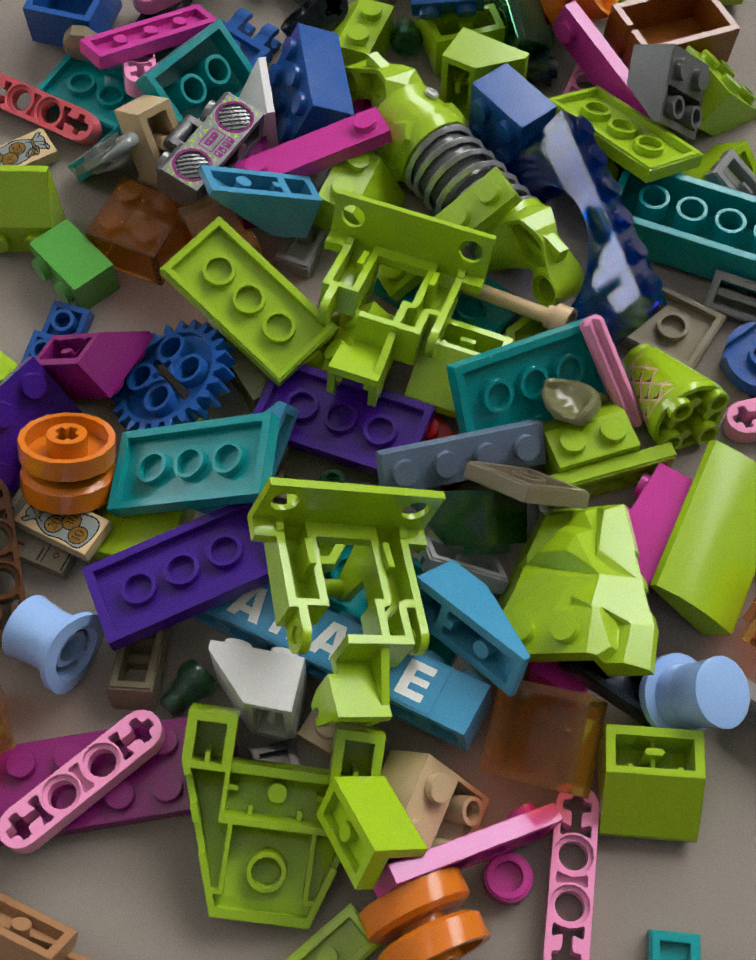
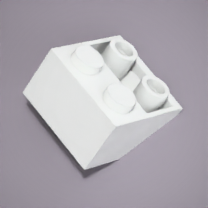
(264, 685)

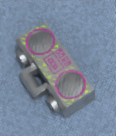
(223, 138)

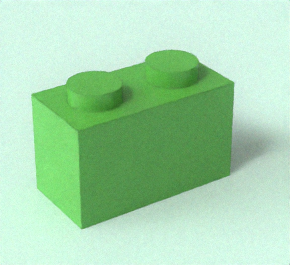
(74, 266)

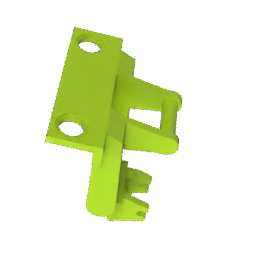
(409, 244)
(379, 562)

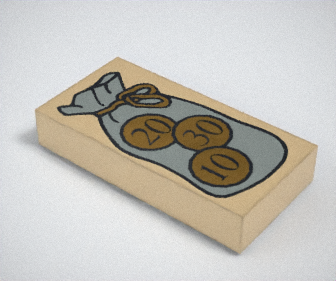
(29, 149)
(75, 533)

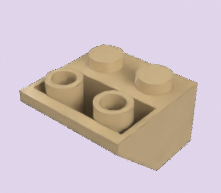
(434, 796)

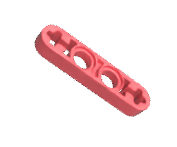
(38, 108)

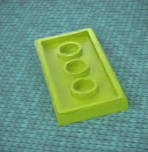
(629, 135)
(248, 300)

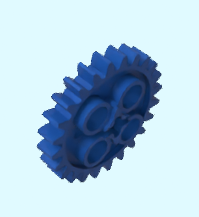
(197, 360)

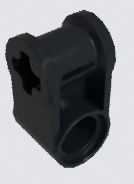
(313, 14)

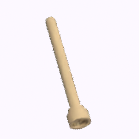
(550, 317)

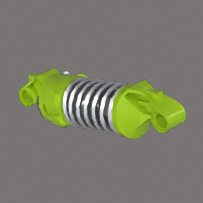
(443, 159)

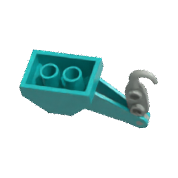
(190, 79)

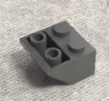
(669, 86)

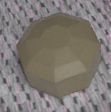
(72, 38)

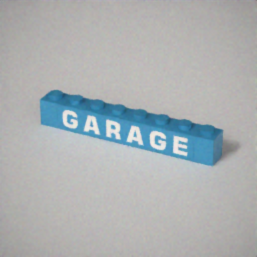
(422, 688)

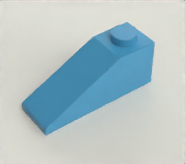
(272, 201)
(472, 624)

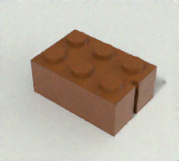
(678, 22)

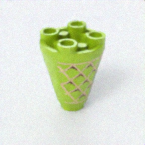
(674, 398)

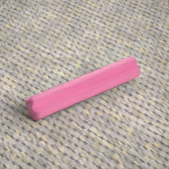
(610, 367)

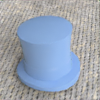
(53, 641)
(694, 693)

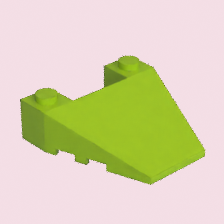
(258, 819)

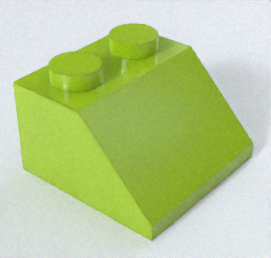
(365, 30)
(360, 175)
(26, 205)
(603, 438)

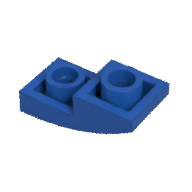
(61, 320)

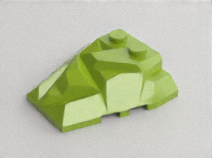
(583, 592)

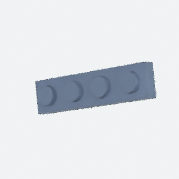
(445, 458)

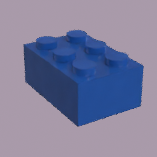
(309, 83)

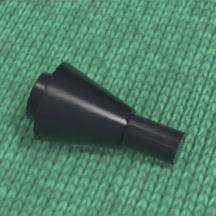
(542, 68)

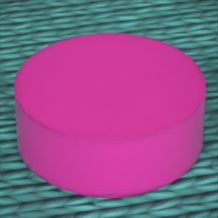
(507, 878)

